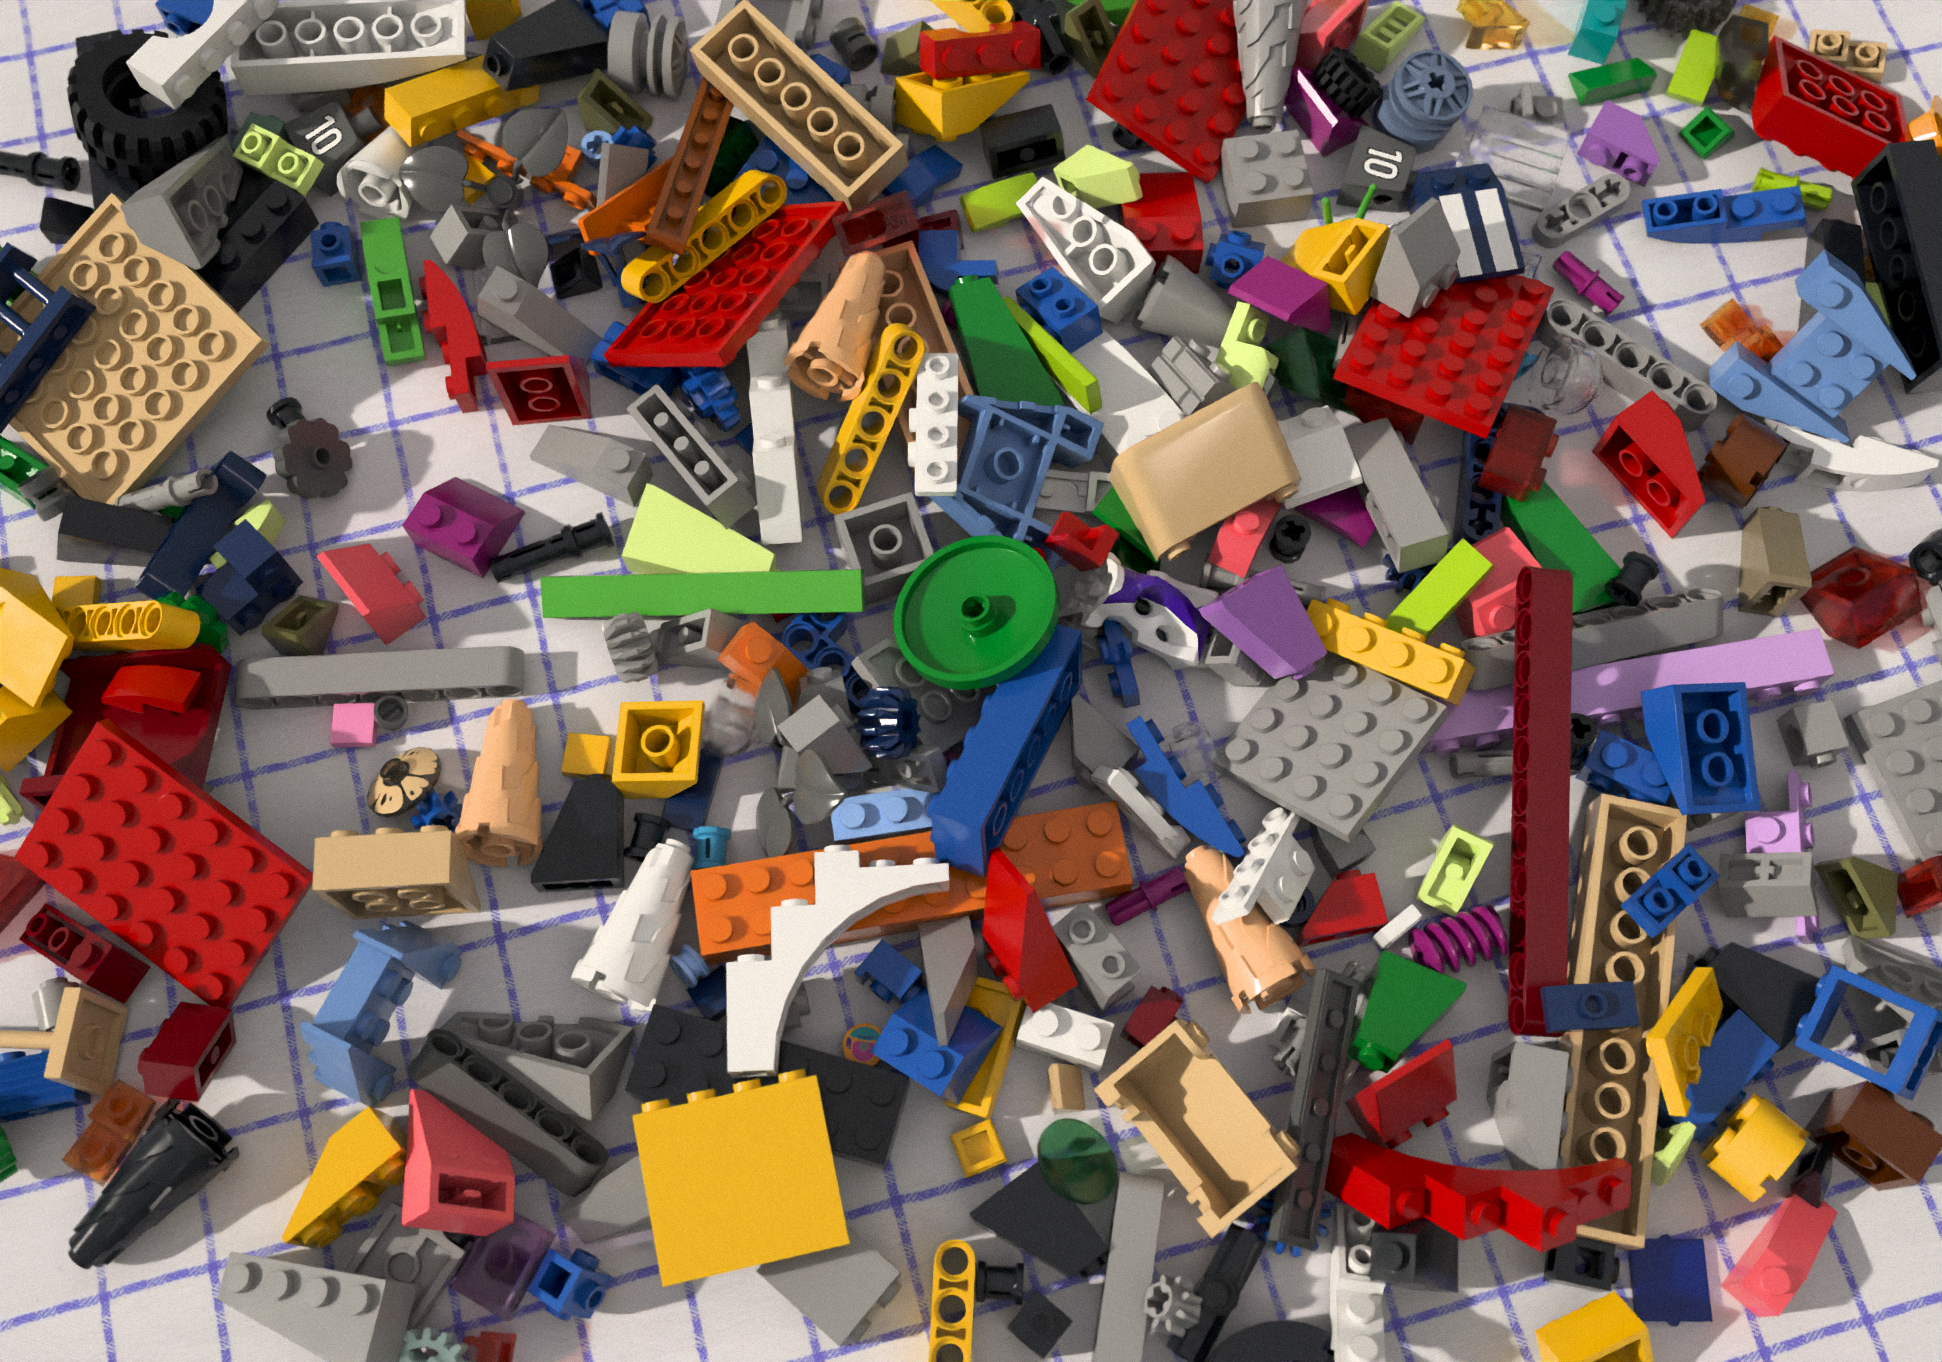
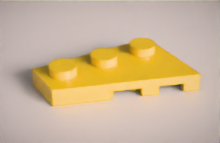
(995, 1003)
(1681, 1033)

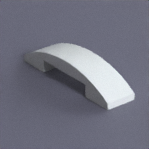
(1072, 491)

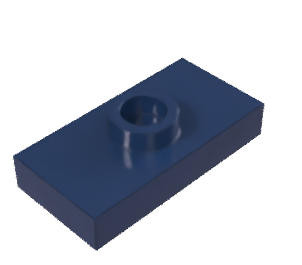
(691, 806)
(1589, 1007)

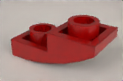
(152, 685)

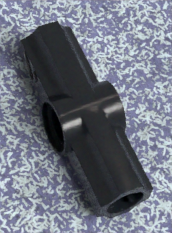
(1043, 14)
(1230, 1267)

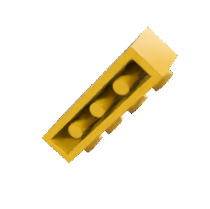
(450, 101)
(1394, 655)

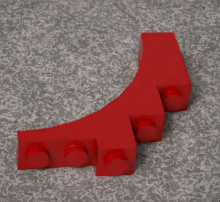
(1468, 1202)

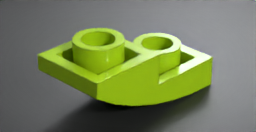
(1694, 69)
(996, 203)

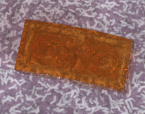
(1732, 324)
(111, 1134)

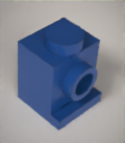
(335, 254)
(890, 974)

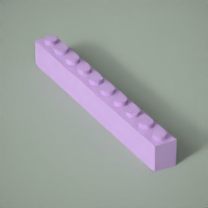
(1613, 689)

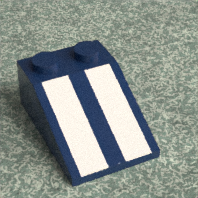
(1478, 218)

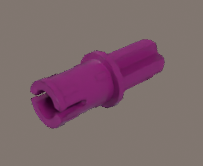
(1587, 282)
(1147, 896)

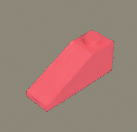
(1243, 536)
(1780, 1256)

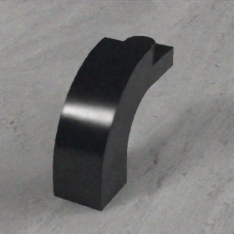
(1274, 1343)

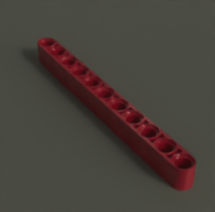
(1540, 794)

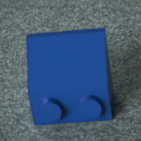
(913, 1048)

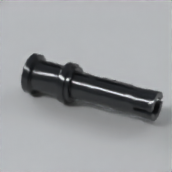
(41, 169)
(570, 542)

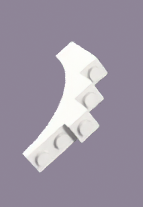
(774, 432)
(764, 989)

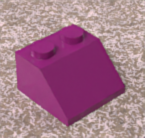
(462, 524)

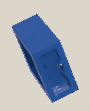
(1913, 1053)

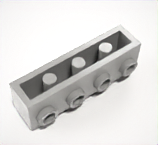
(697, 462)
(1396, 497)

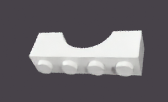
(179, 65)

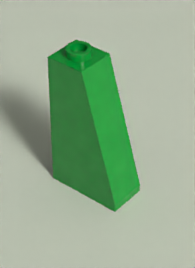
(995, 348)
(1562, 543)

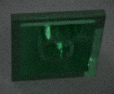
(1308, 369)

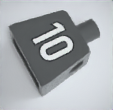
(333, 138)
(1382, 162)

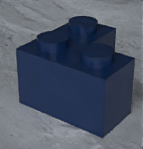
(250, 581)

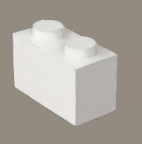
(1065, 1036)

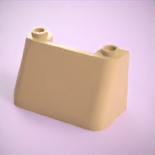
(1204, 470)
(1201, 1124)

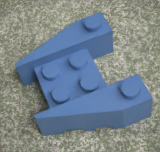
(1823, 362)
(1008, 462)
(363, 1001)

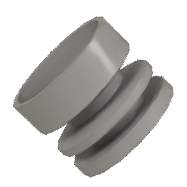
(648, 55)

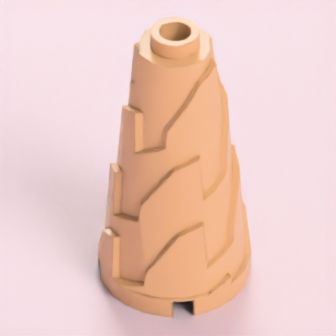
(838, 338)
(503, 807)
(1252, 952)

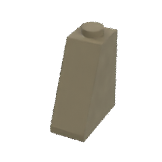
(1772, 562)

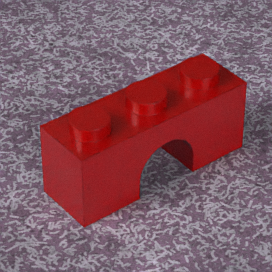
(961, 54)

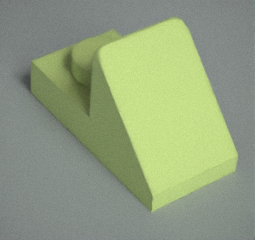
(1454, 869)

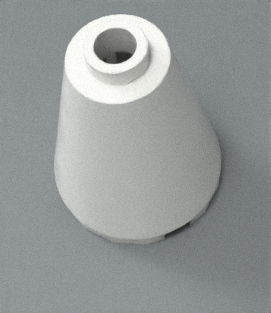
(374, 178)

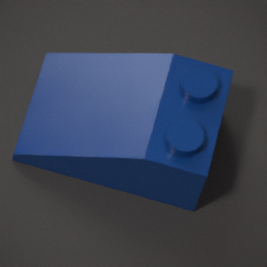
(1703, 745)

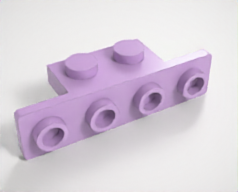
(1786, 833)

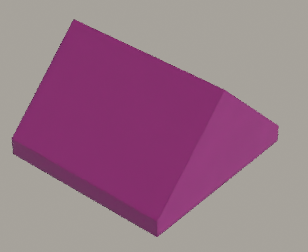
(1318, 116)
(1286, 294)

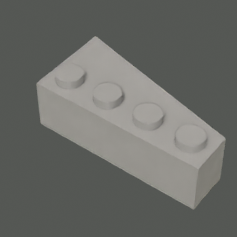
(321, 1308)

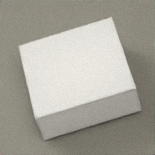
(1397, 927)

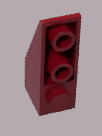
(84, 953)

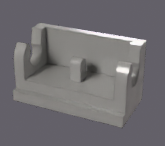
(1768, 884)

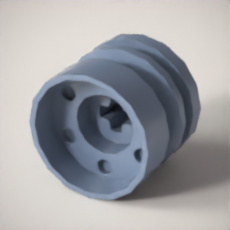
(1424, 99)

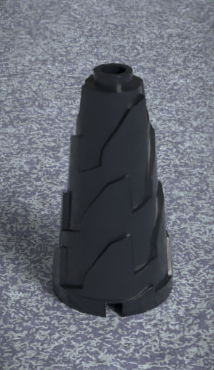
(164, 1169)

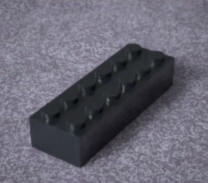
(1902, 227)
(690, 1056)

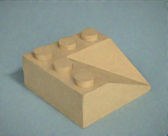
(394, 873)

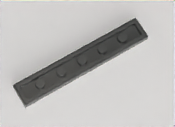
(1315, 1108)

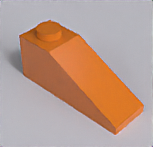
(755, 652)

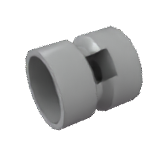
(878, 102)

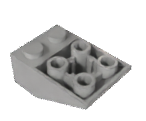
(1528, 1102)

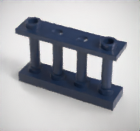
(40, 341)

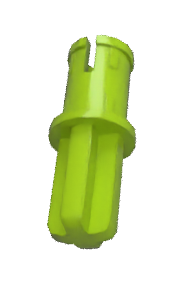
(1812, 194)

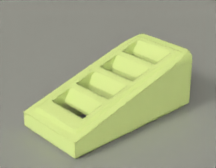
(1385, 37)
(1670, 1150)

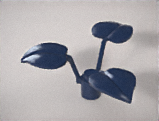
(608, 246)

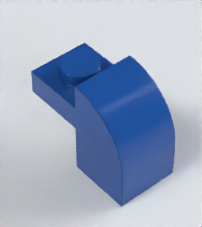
(942, 261)

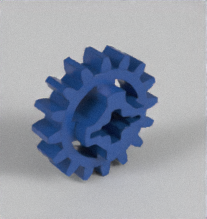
(711, 395)

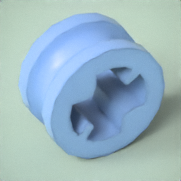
(589, 146)
(689, 966)

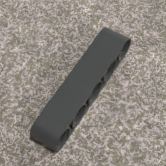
(507, 1112)

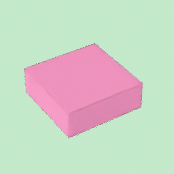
(353, 725)

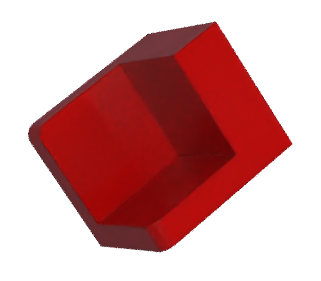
(1079, 544)

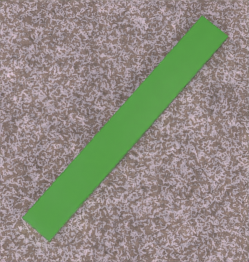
(693, 592)

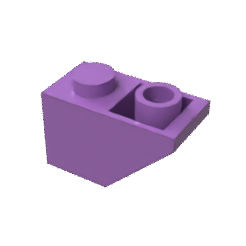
(1620, 144)

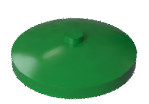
(976, 612)

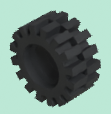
(1347, 82)

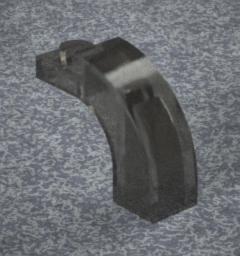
(1738, 55)

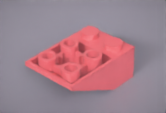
(453, 1173)

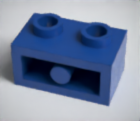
(1060, 309)
(1623, 770)

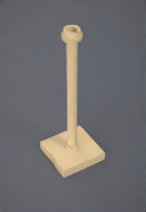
(82, 1043)

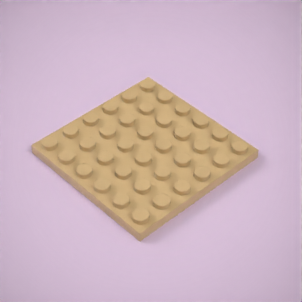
(139, 365)

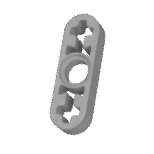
(1588, 197)

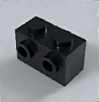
(1022, 141)

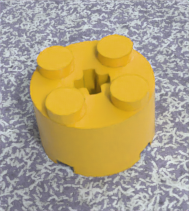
(1755, 1147)

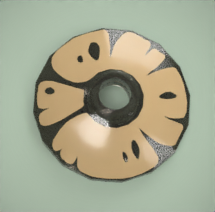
(404, 782)

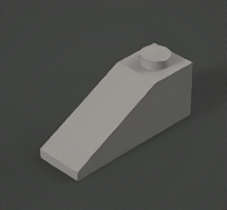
(533, 317)
(595, 462)
(950, 969)

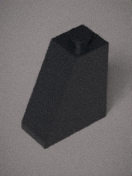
(108, 533)
(585, 840)
(1762, 988)
(1042, 1225)
(1415, 1257)

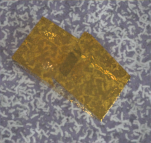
(1494, 24)

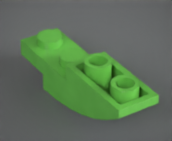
(392, 291)

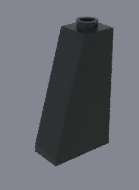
(547, 47)
(1840, 240)

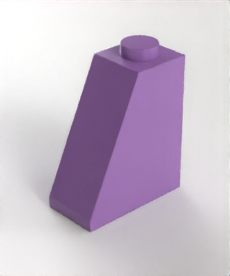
(1268, 624)

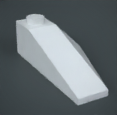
(1091, 248)

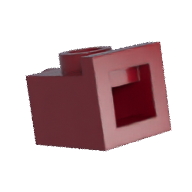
(1152, 1016)

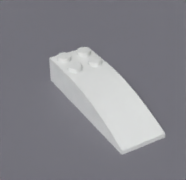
(349, 44)
(1131, 399)

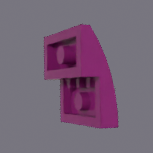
(1343, 514)

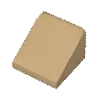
(1065, 1088)

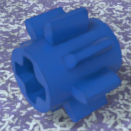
(637, 138)
(438, 810)

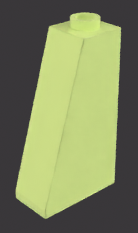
(681, 539)

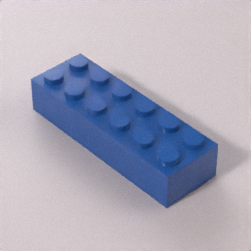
(1004, 755)

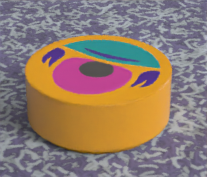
(859, 1042)

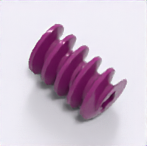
(1459, 939)

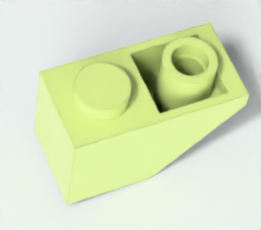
(1099, 178)

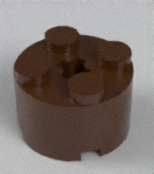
(1742, 460)

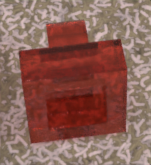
(493, 1346)

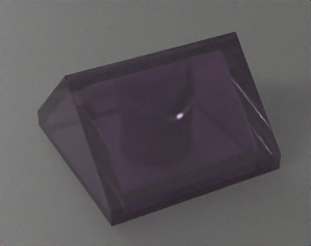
(503, 1265)

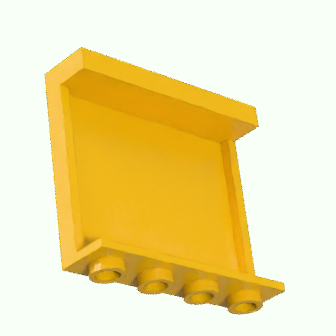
(739, 1177)

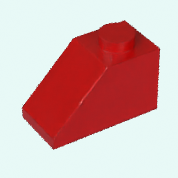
(1345, 910)

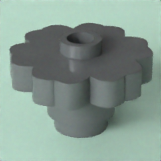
(312, 458)

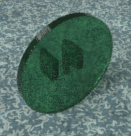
(1077, 1161)

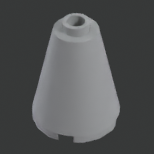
(1183, 306)

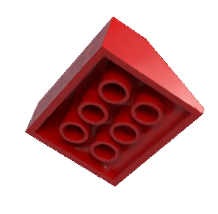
(1824, 110)

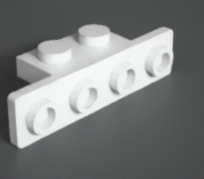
(935, 426)
(1271, 872)

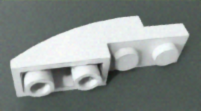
(1861, 467)
(1354, 1299)

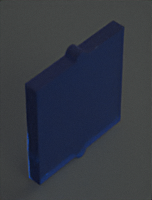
(1670, 1281)

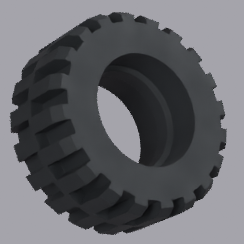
(131, 143)

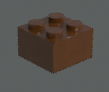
(1876, 1135)

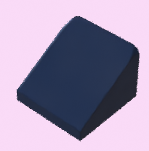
(711, 994)

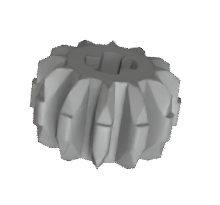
(630, 647)

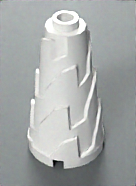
(634, 944)

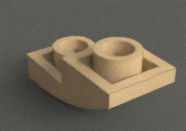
(1861, 58)

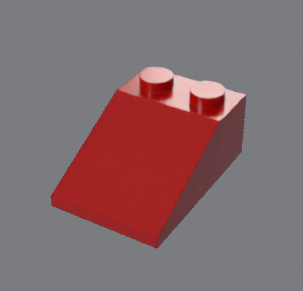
(1167, 218)
(542, 389)
(1653, 462)
(1022, 938)
(1406, 1097)

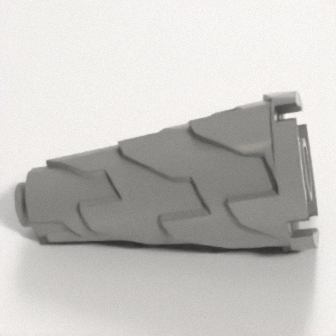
(1267, 51)

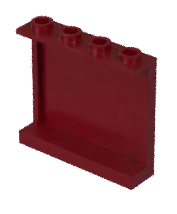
(175, 737)

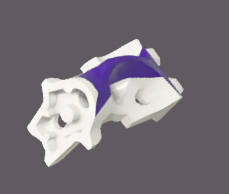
(1174, 607)

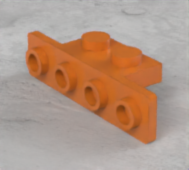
(557, 181)
(626, 210)

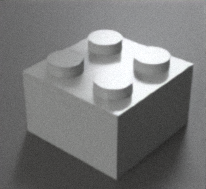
(1265, 179)
(885, 542)

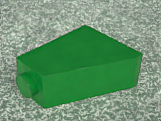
(1399, 1010)

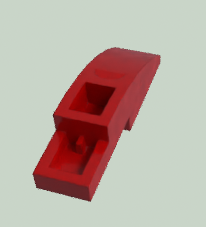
(456, 334)

